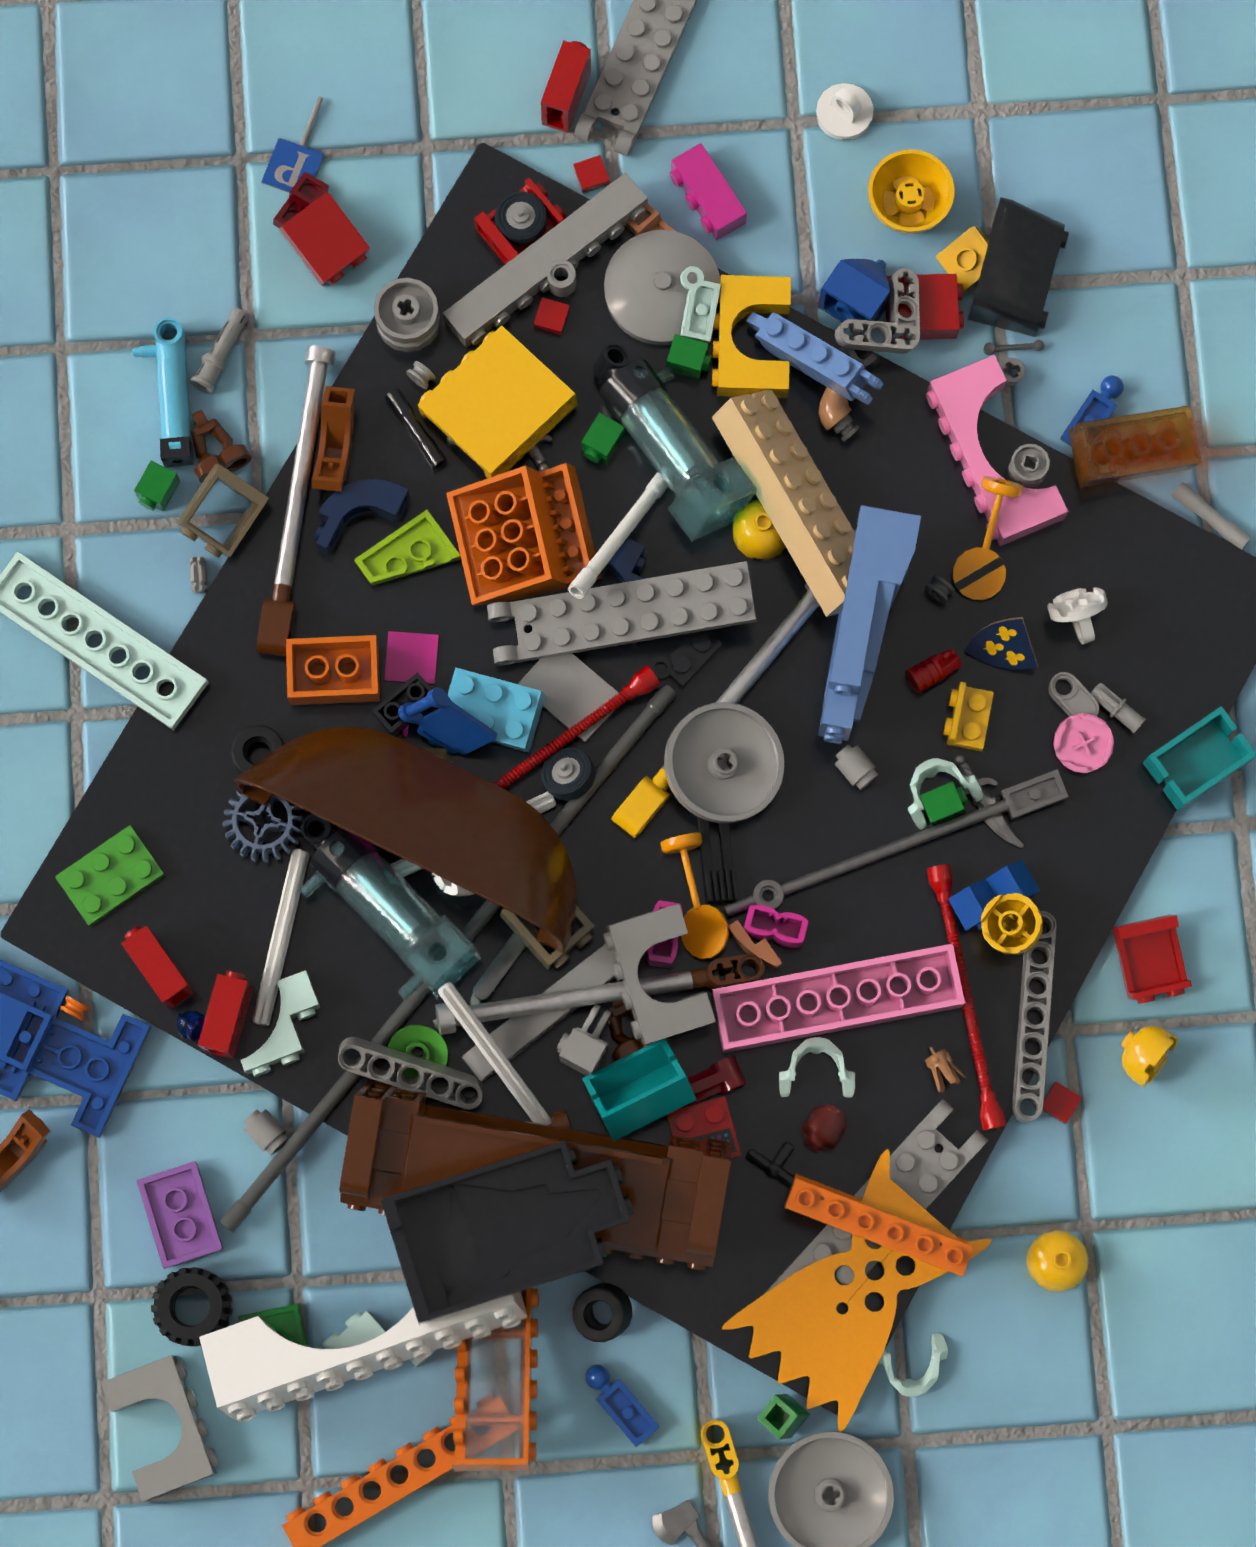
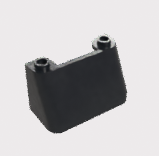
(1017, 269)

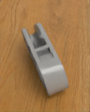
(1079, 698)

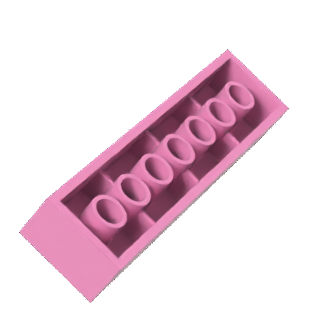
(837, 998)

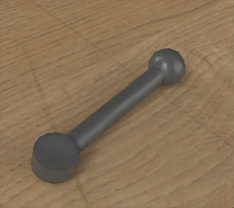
(990, 348)

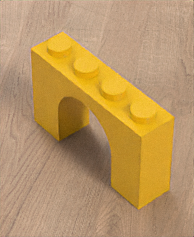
(737, 299)

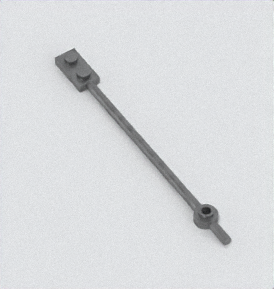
(1017, 800)

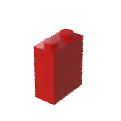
(566, 86)
(325, 240)
(937, 306)
(157, 966)
(226, 1015)

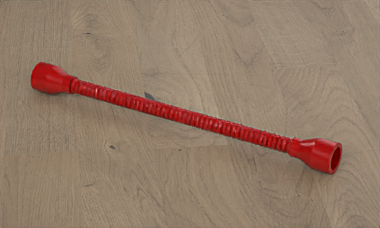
(641, 683)
(991, 1112)

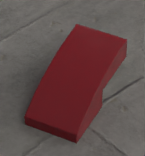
(301, 195)

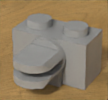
(585, 1050)

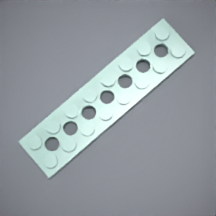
(97, 660)

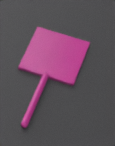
(411, 654)

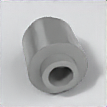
(856, 766)
(265, 1131)

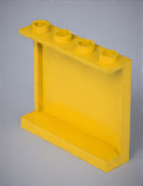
(498, 402)

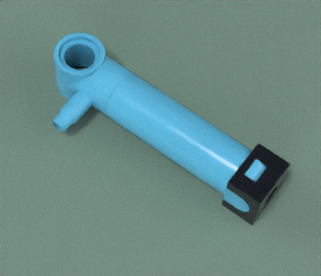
(175, 439)

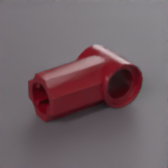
(719, 1078)

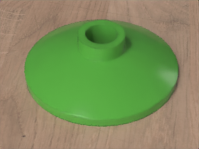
(420, 1036)

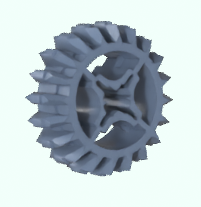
(257, 846)

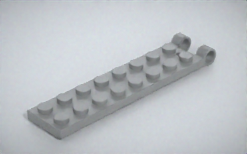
(635, 69)
(627, 613)
(915, 1170)

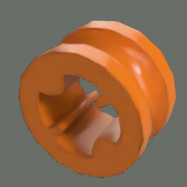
(75, 1008)

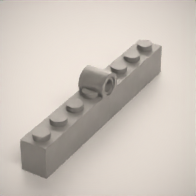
(545, 260)

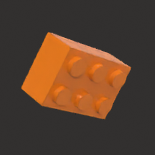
(333, 670)

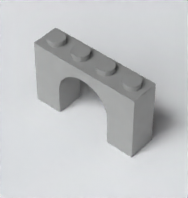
(629, 942)
(192, 1457)

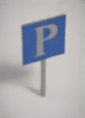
(292, 160)

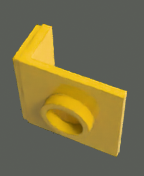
(965, 256)

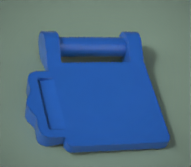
(449, 725)

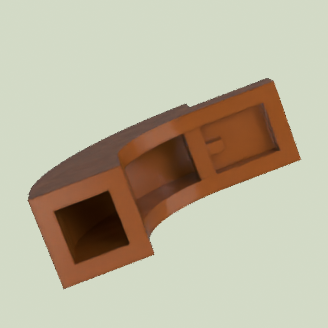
(335, 438)
(21, 1146)

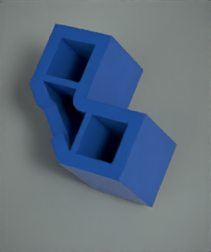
(972, 900)

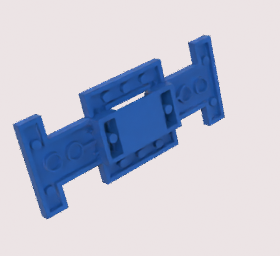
(59, 1052)

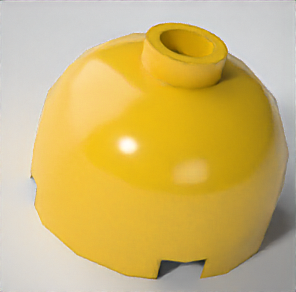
(756, 534)
(1011, 923)
(1146, 1053)
(1057, 1261)

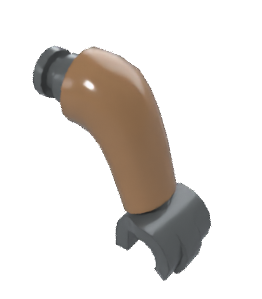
(835, 408)

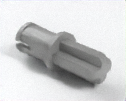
(1117, 707)

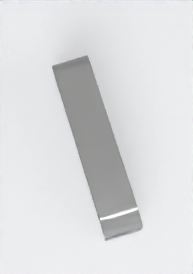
(399, 1062)

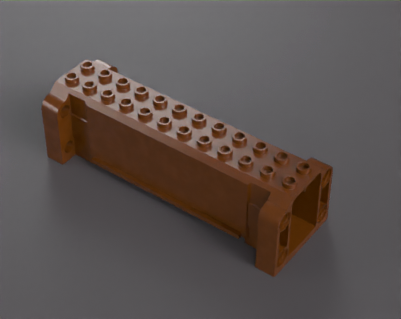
(407, 1144)

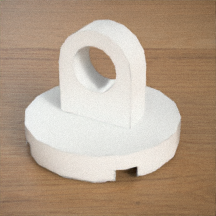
(844, 111)
(1078, 607)

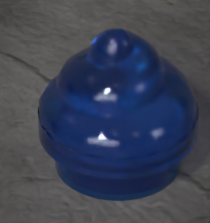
(190, 1025)

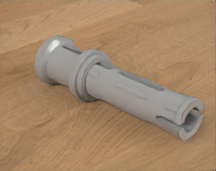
(214, 361)

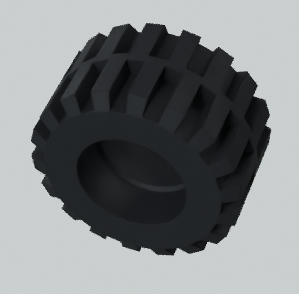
(170, 1290)

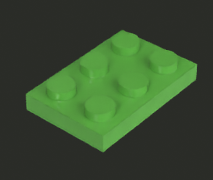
(110, 876)

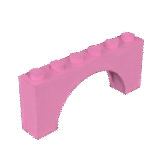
(958, 402)

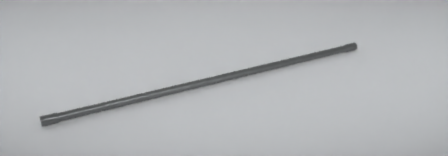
(243, 1206)

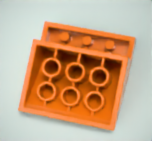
(521, 533)

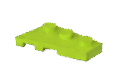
(407, 551)

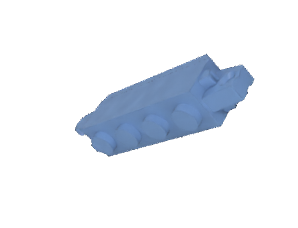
(813, 357)

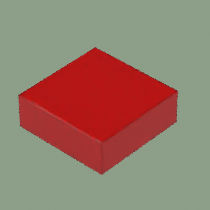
(591, 174)
(551, 316)
(1060, 1102)

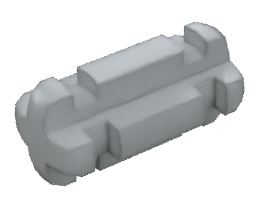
(198, 574)

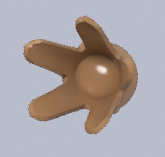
(943, 1062)

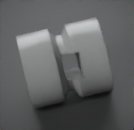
(1028, 466)

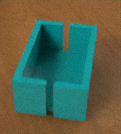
(1199, 758)
(639, 1089)

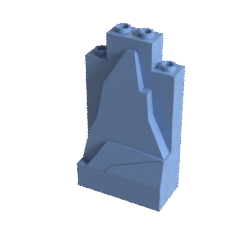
(877, 568)

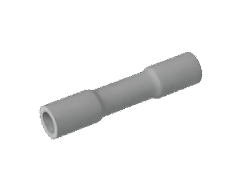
(1196, 504)

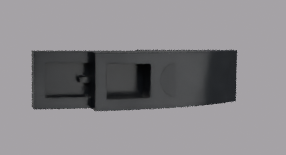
(386, 716)

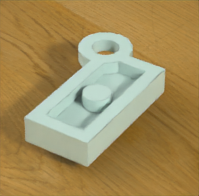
(699, 306)

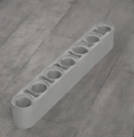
(524, 1030)
(1029, 1031)

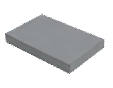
(570, 690)

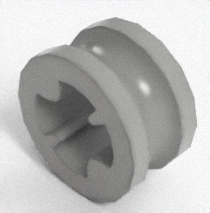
(1016, 364)
(420, 375)

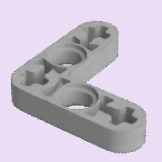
(894, 328)

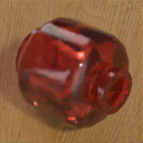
(824, 1127)

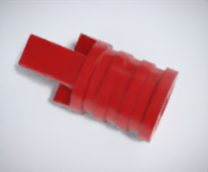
(932, 670)

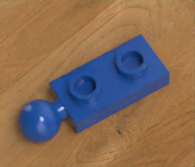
(1097, 405)
(621, 1405)

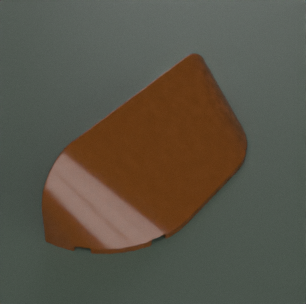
(428, 817)

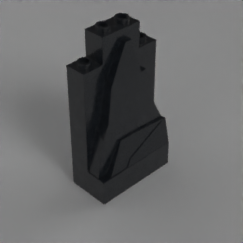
(503, 1228)

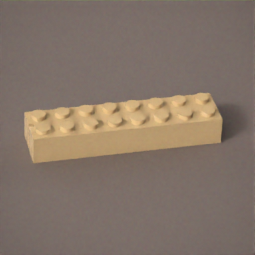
(791, 492)

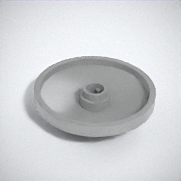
(646, 287)
(724, 762)
(830, 1492)

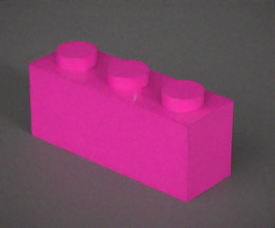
(707, 192)

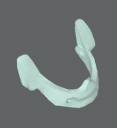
(929, 769)
(816, 1046)
(916, 1388)

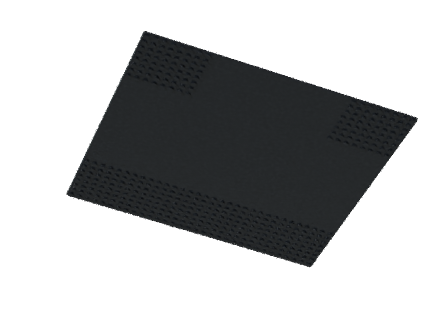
(1167, 642)

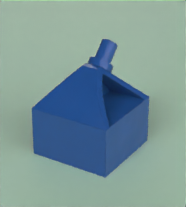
(856, 290)

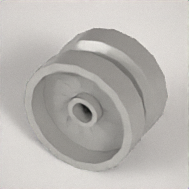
(422, 316)

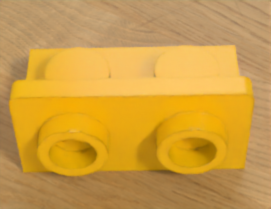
(969, 717)

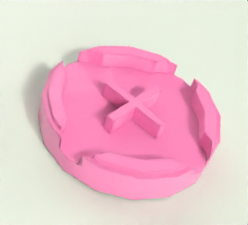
(1083, 742)

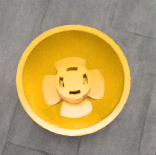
(916, 178)

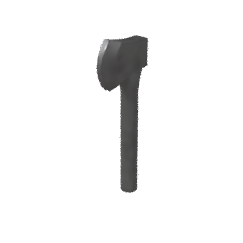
(680, 1519)

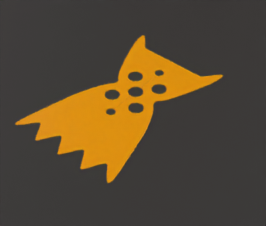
(802, 1314)

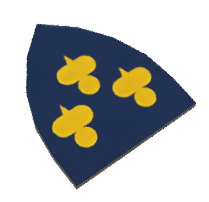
(1004, 645)

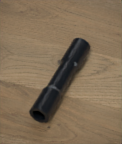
(425, 443)

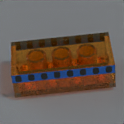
(1134, 446)

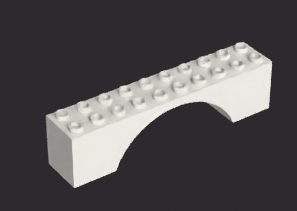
(262, 1371)

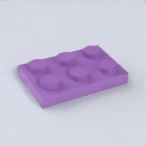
(179, 1215)

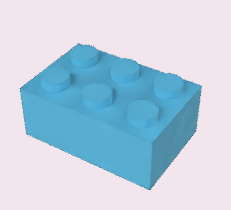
(500, 705)

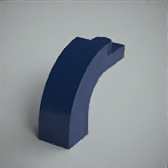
(358, 498)

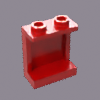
(504, 249)
(1151, 958)

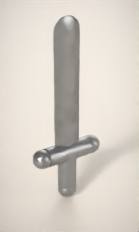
(502, 963)

